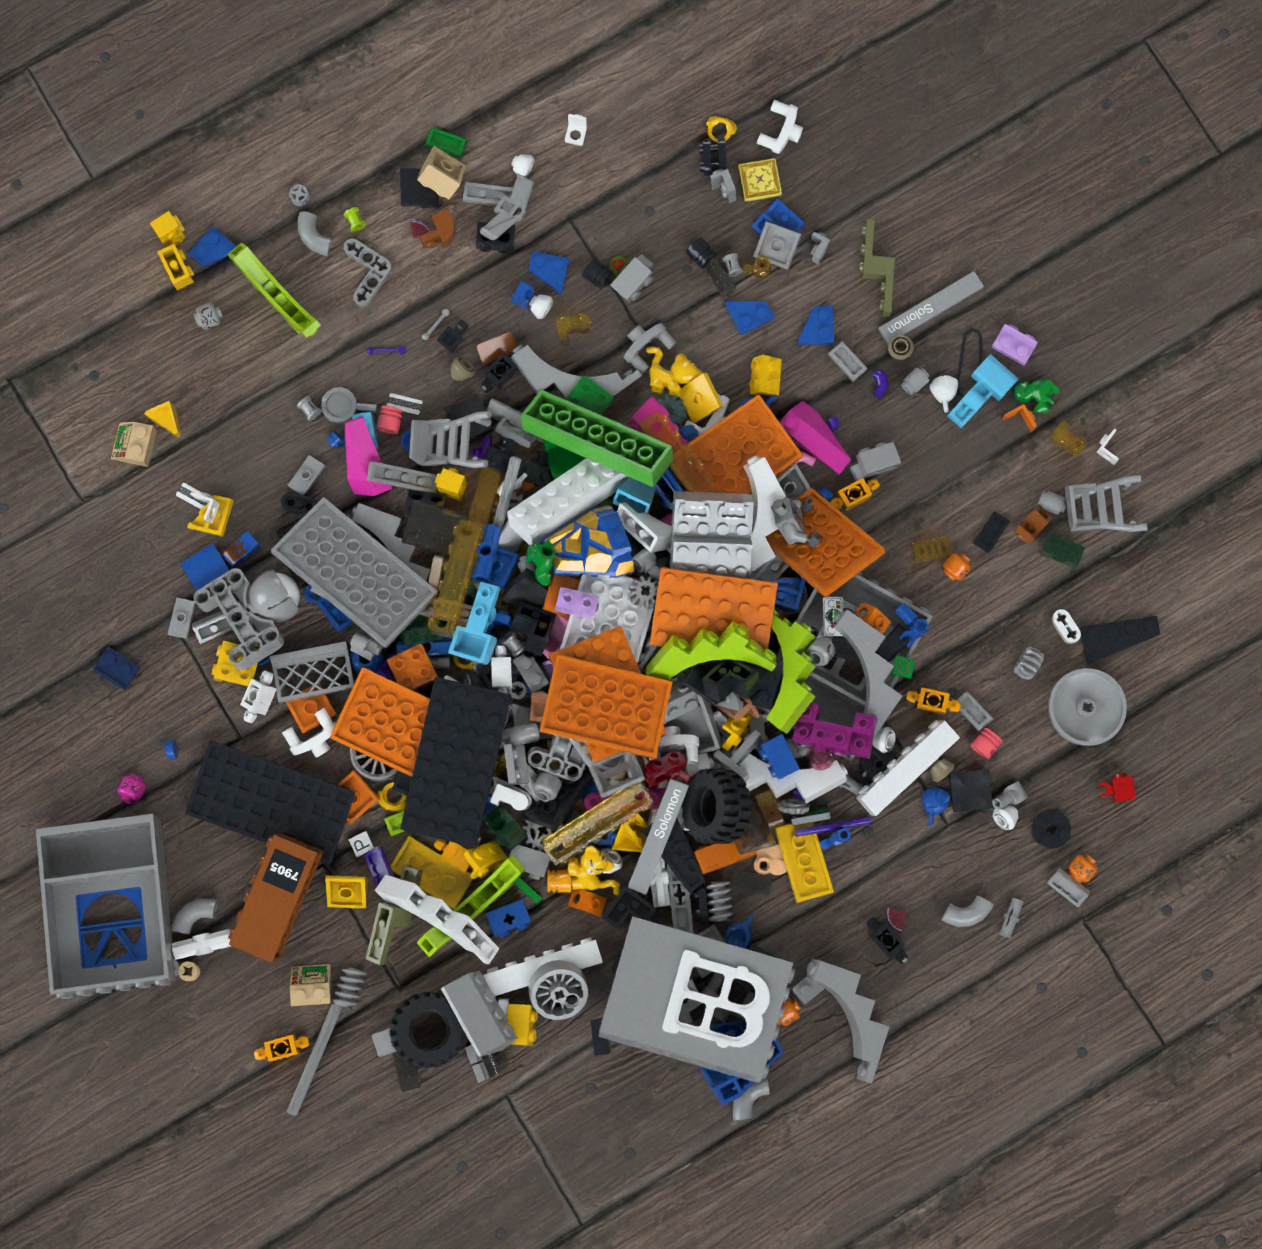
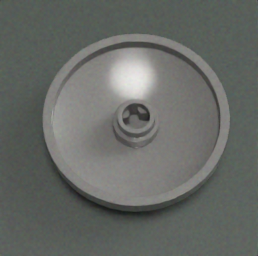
(1087, 707)

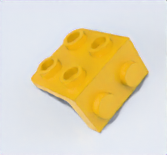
(226, 671)

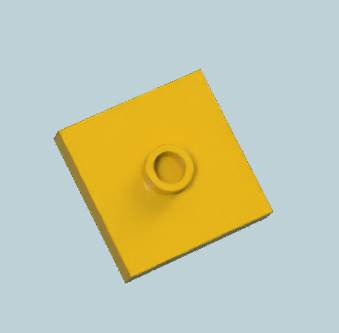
(700, 398)

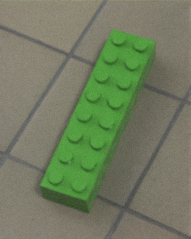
(597, 438)

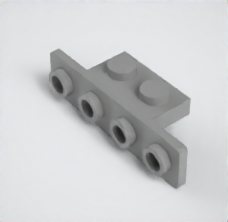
(510, 423)

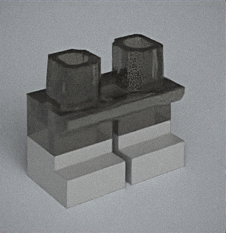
(487, 1068)

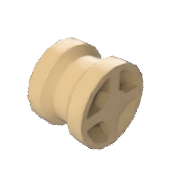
(192, 969)

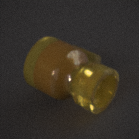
(760, 268)

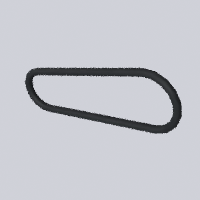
(962, 352)

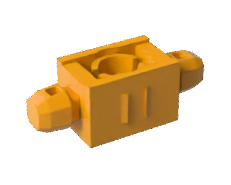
(866, 489)
(913, 696)
(453, 853)
(268, 1052)

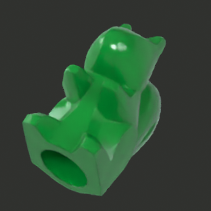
(1040, 391)
(542, 557)

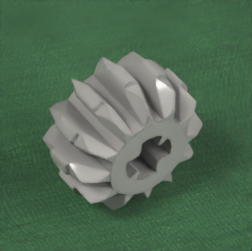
(637, 589)
(1028, 663)

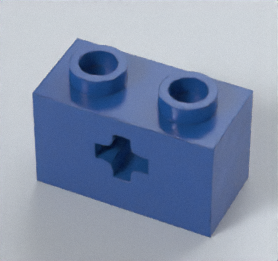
(497, 917)

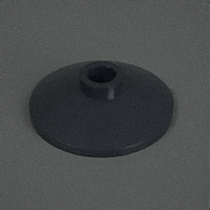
(868, 766)

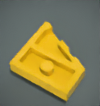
(220, 521)

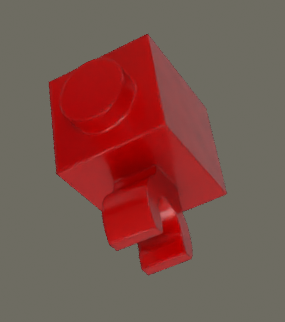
(1120, 788)

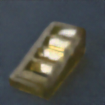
(917, 554)

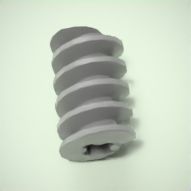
(718, 901)
(349, 987)

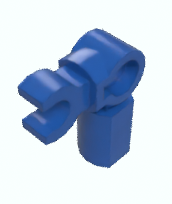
(918, 626)
(836, 839)

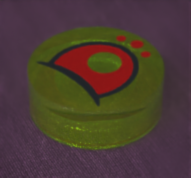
(618, 264)

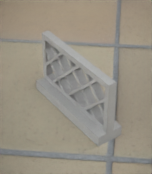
(307, 656)

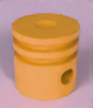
(559, 881)

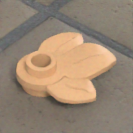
(774, 861)

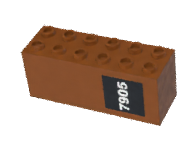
(275, 897)

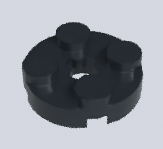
(1056, 819)

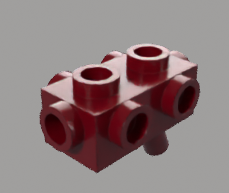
(665, 768)

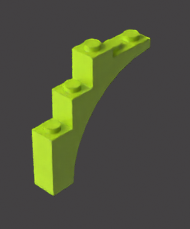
(275, 294)
(707, 646)
(797, 666)
(476, 903)

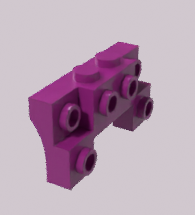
(835, 737)

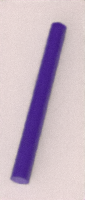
(832, 826)

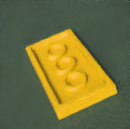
(804, 863)
(439, 876)

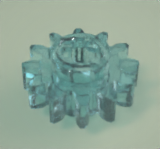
(675, 407)

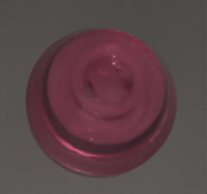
(820, 760)

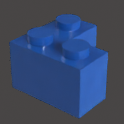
(779, 757)

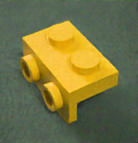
(765, 375)
(736, 729)
(485, 859)

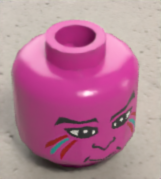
(131, 788)

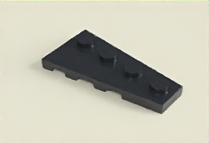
(1113, 637)
(553, 812)
(680, 857)

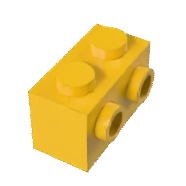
(168, 229)
(177, 270)
(451, 483)
(523, 1021)

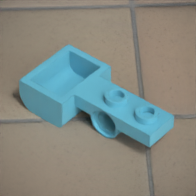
(992, 380)
(473, 641)

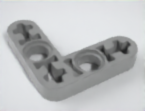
(374, 271)

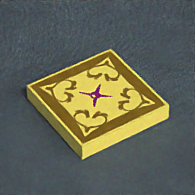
(760, 180)

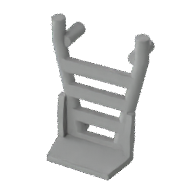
(422, 441)
(1084, 490)
(605, 788)

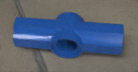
(485, 563)
(438, 647)

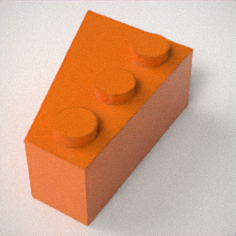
(718, 856)

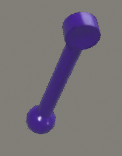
(401, 350)

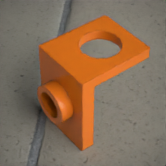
(1026, 414)
(873, 617)
(588, 902)

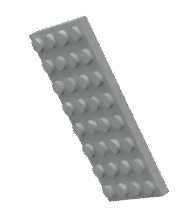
(354, 572)

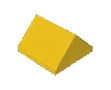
(346, 891)

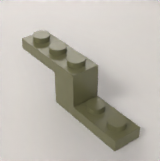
(877, 268)
(387, 918)

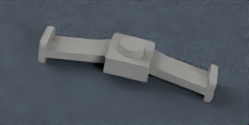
(509, 209)

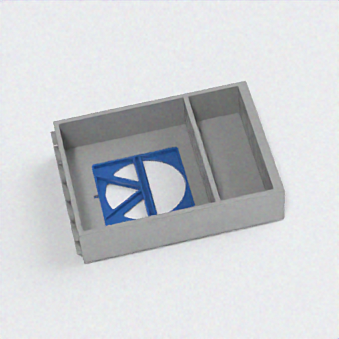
(96, 860)

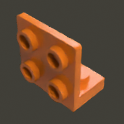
(413, 668)

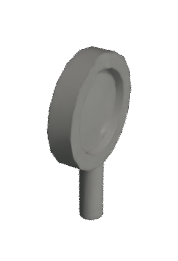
(340, 405)

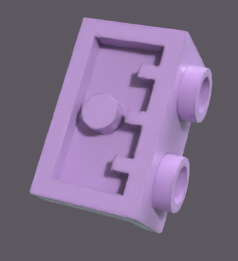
(1014, 344)

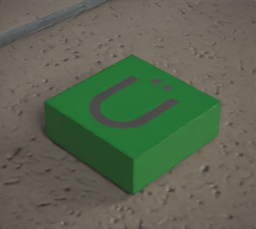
(903, 667)

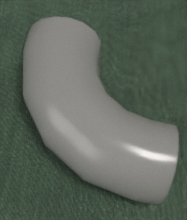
(310, 235)
(520, 735)
(193, 911)
(967, 915)
(743, 1105)

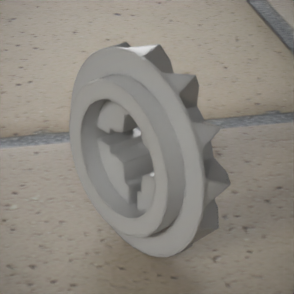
(793, 806)

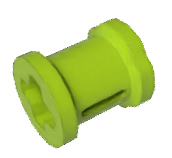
(354, 219)

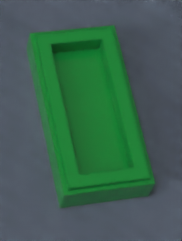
(446, 142)
(528, 890)

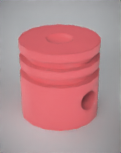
(389, 420)
(986, 743)

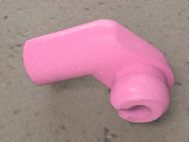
(807, 458)

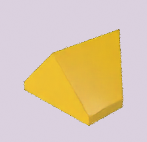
(166, 417)
(631, 836)

